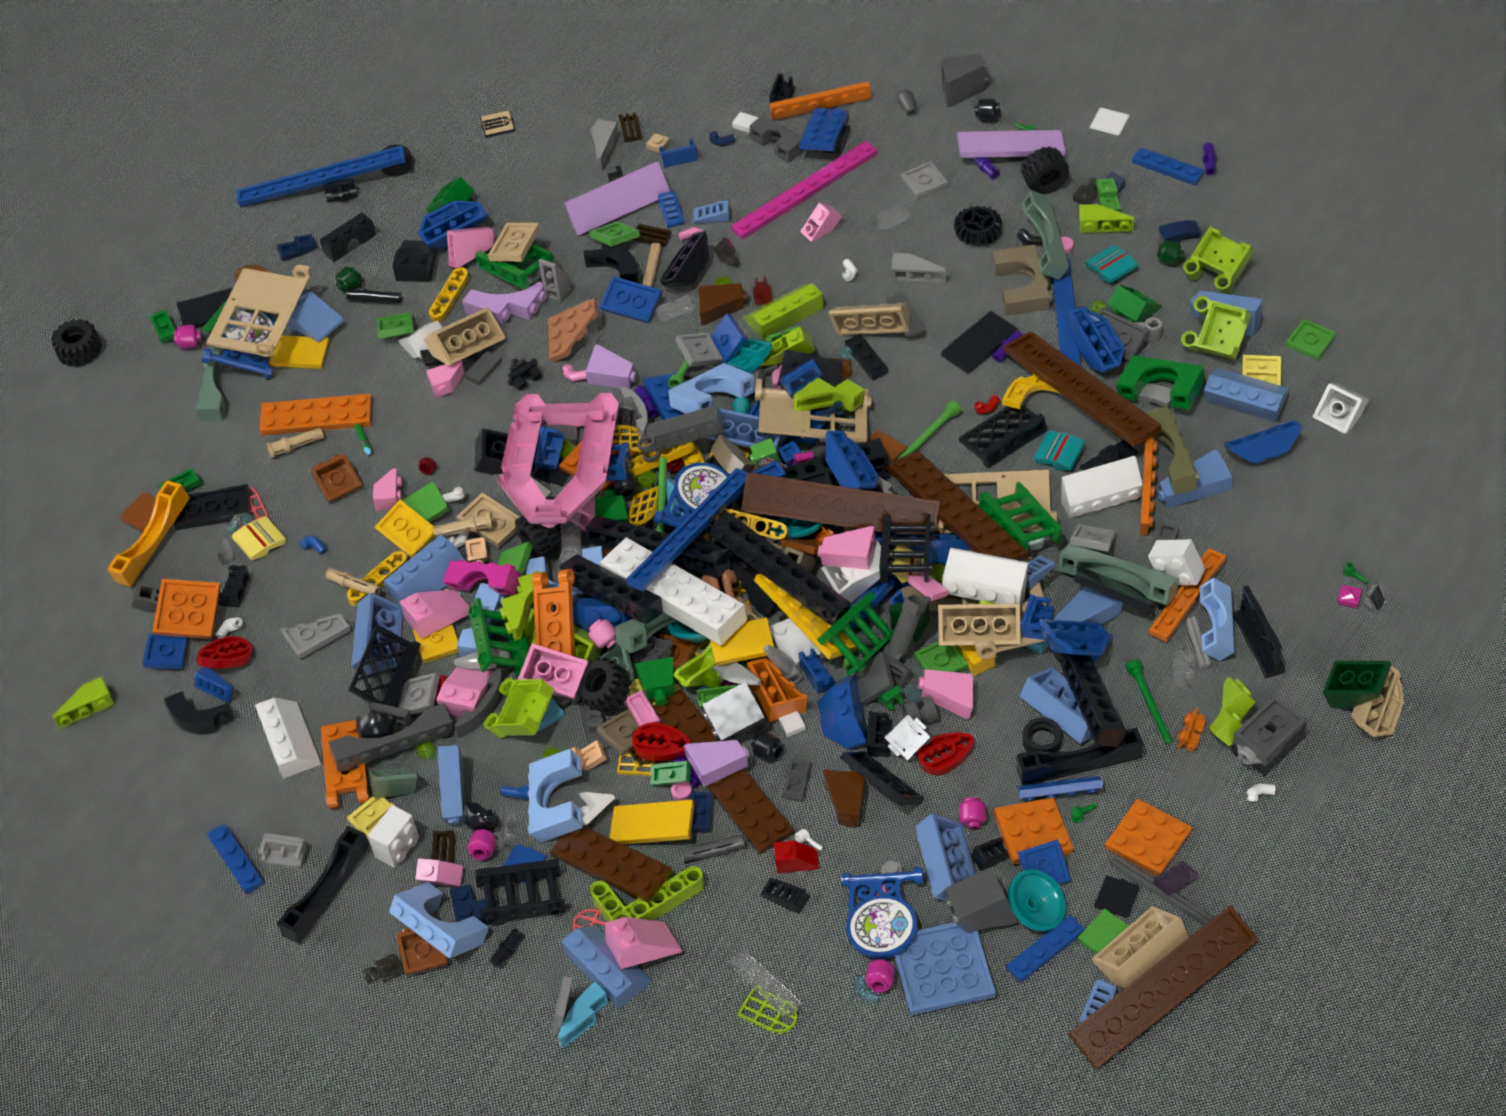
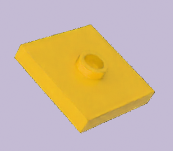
(438, 644)

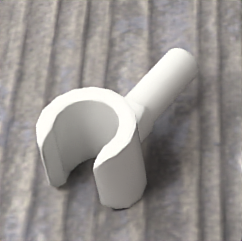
(803, 836)

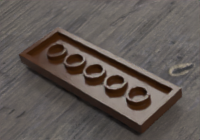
(612, 862)

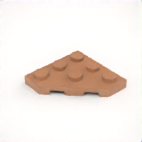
(569, 327)

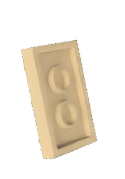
(514, 242)
(501, 519)

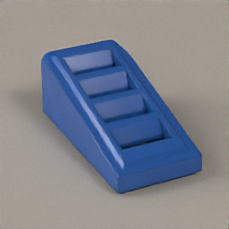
(668, 199)
(213, 684)

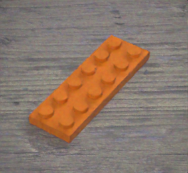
(310, 414)

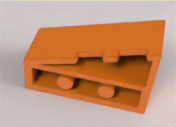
(776, 694)

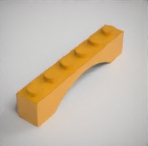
(168, 505)

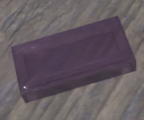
(1175, 878)

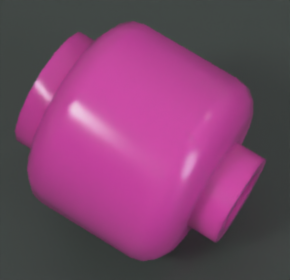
(187, 336)
(972, 813)
(482, 844)
(880, 975)

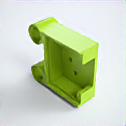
(1220, 257)
(1221, 331)
(523, 708)

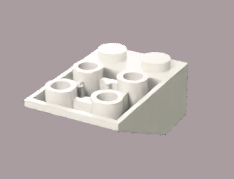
(853, 581)

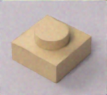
(657, 141)

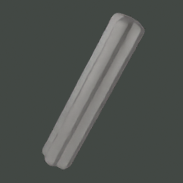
(1196, 637)

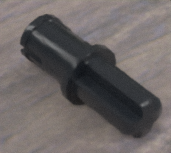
(506, 948)

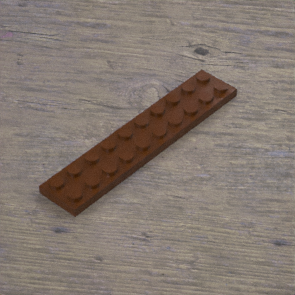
(1082, 388)
(833, 503)
(955, 507)
(735, 793)
(1162, 987)

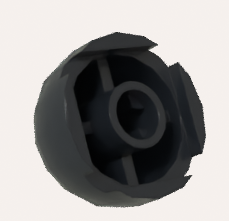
(375, 725)

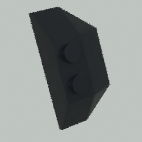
(687, 262)

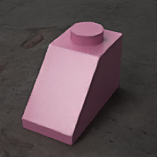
(445, 378)
(439, 873)

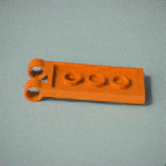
(555, 628)
(335, 781)

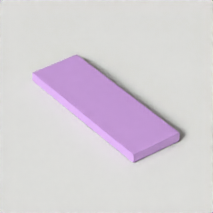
(1007, 143)
(616, 198)

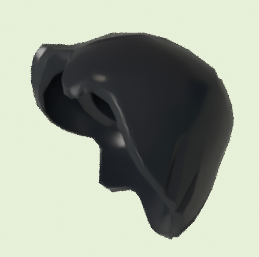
(477, 818)

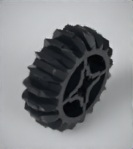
(978, 225)

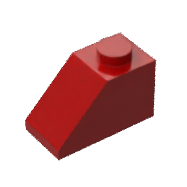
(795, 857)

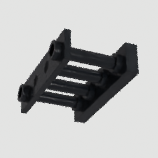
(889, 541)
(518, 873)

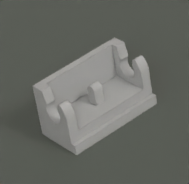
(283, 850)

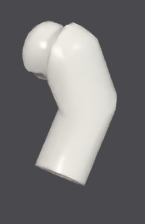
(851, 270)
(456, 495)
(460, 540)
(228, 626)
(1255, 791)

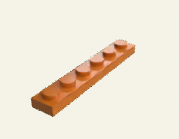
(820, 100)
(1148, 490)
(1186, 598)

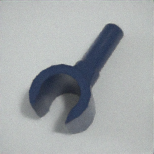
(836, 405)

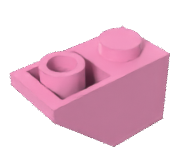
(821, 222)
(386, 491)

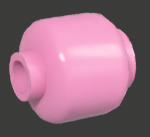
(602, 634)

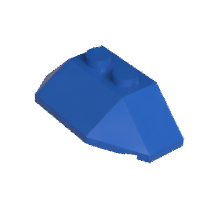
(450, 217)
(1095, 339)
(1266, 443)
(849, 462)
(939, 547)
(589, 610)
(1074, 637)
(842, 714)

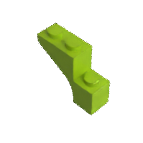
(822, 394)
(517, 607)
(692, 672)
(1235, 705)

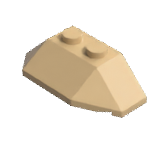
(1381, 714)

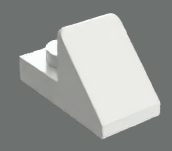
(596, 803)

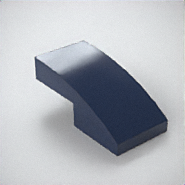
(1177, 230)
(301, 245)

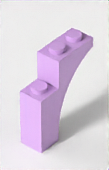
(520, 303)

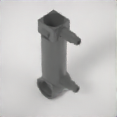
(905, 627)

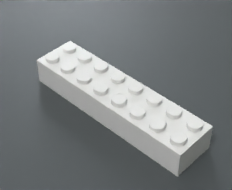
(682, 594)

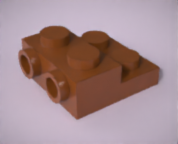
(335, 477)
(418, 953)

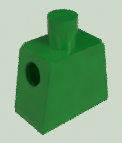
(611, 507)
(656, 679)

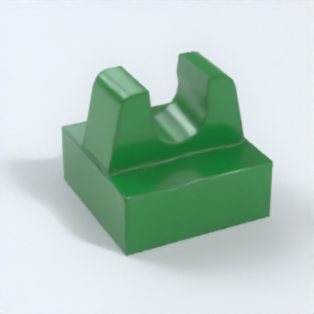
(887, 698)

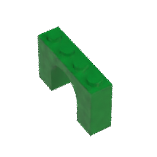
(1143, 370)

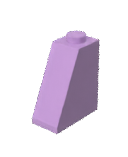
(609, 369)
(716, 759)

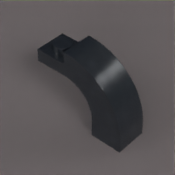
(613, 257)
(197, 721)

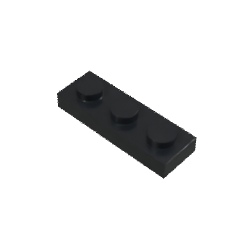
(867, 357)

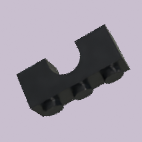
(336, 242)

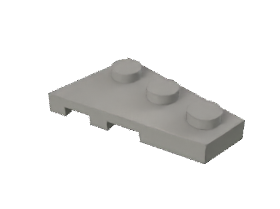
(310, 637)

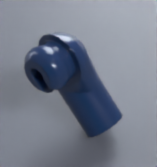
(714, 138)

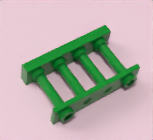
(512, 273)
(1028, 505)
(843, 625)
(517, 648)

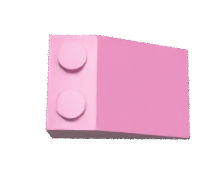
(433, 610)
(555, 668)
(464, 690)
(639, 941)

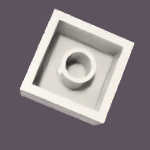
(1177, 559)
(393, 836)

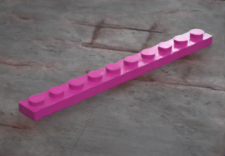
(804, 190)

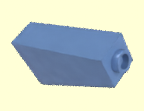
(1253, 305)
(1213, 479)
(1090, 607)
(452, 784)

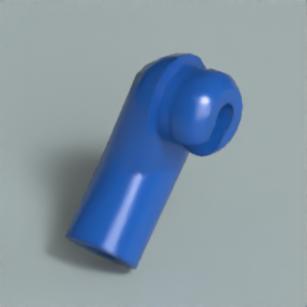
(313, 541)
(521, 793)

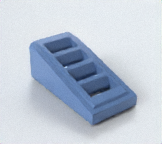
(717, 213)
(1035, 577)
(1101, 991)

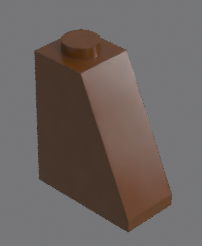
(719, 300)
(846, 795)

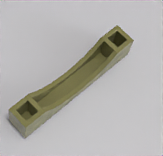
(1181, 470)

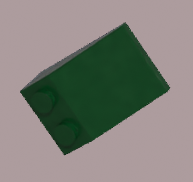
(1355, 682)

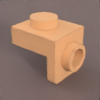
(476, 550)
(591, 755)

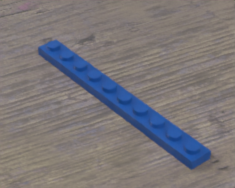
(320, 176)
(687, 531)

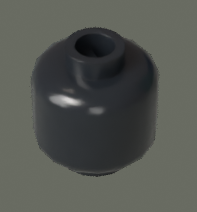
(987, 110)
(626, 488)
(767, 747)

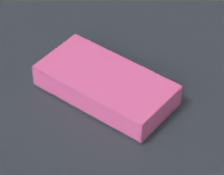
(931, 588)
(641, 709)

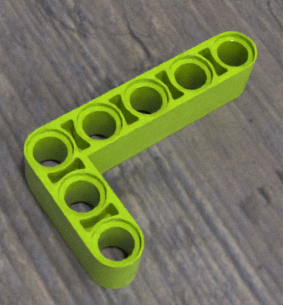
(651, 909)

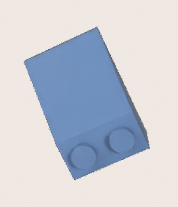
(314, 317)

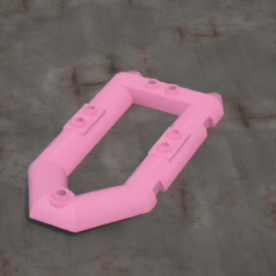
(593, 461)

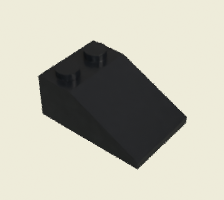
(414, 261)
(829, 368)
(490, 451)

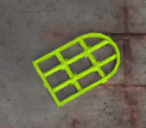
(759, 1014)

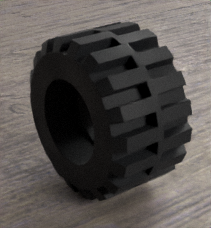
(1045, 170)
(76, 343)
(544, 539)
(612, 692)

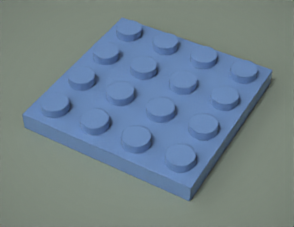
(944, 969)

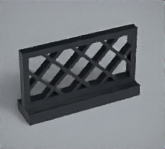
(1010, 441)
(1259, 634)
(400, 673)

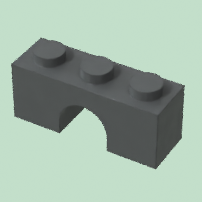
(766, 129)

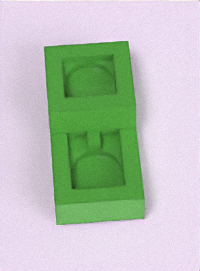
(1107, 194)

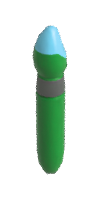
(363, 440)

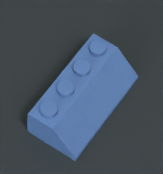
(1245, 394)
(743, 430)
(423, 571)
(370, 612)
(1053, 698)
(944, 853)
(593, 957)

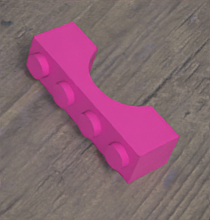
(463, 575)

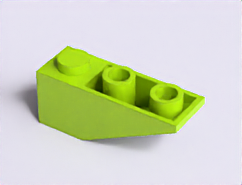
(1103, 219)
(796, 340)
(84, 702)

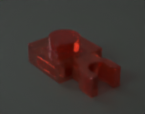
(762, 292)

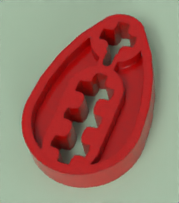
(225, 653)
(655, 752)
(947, 762)

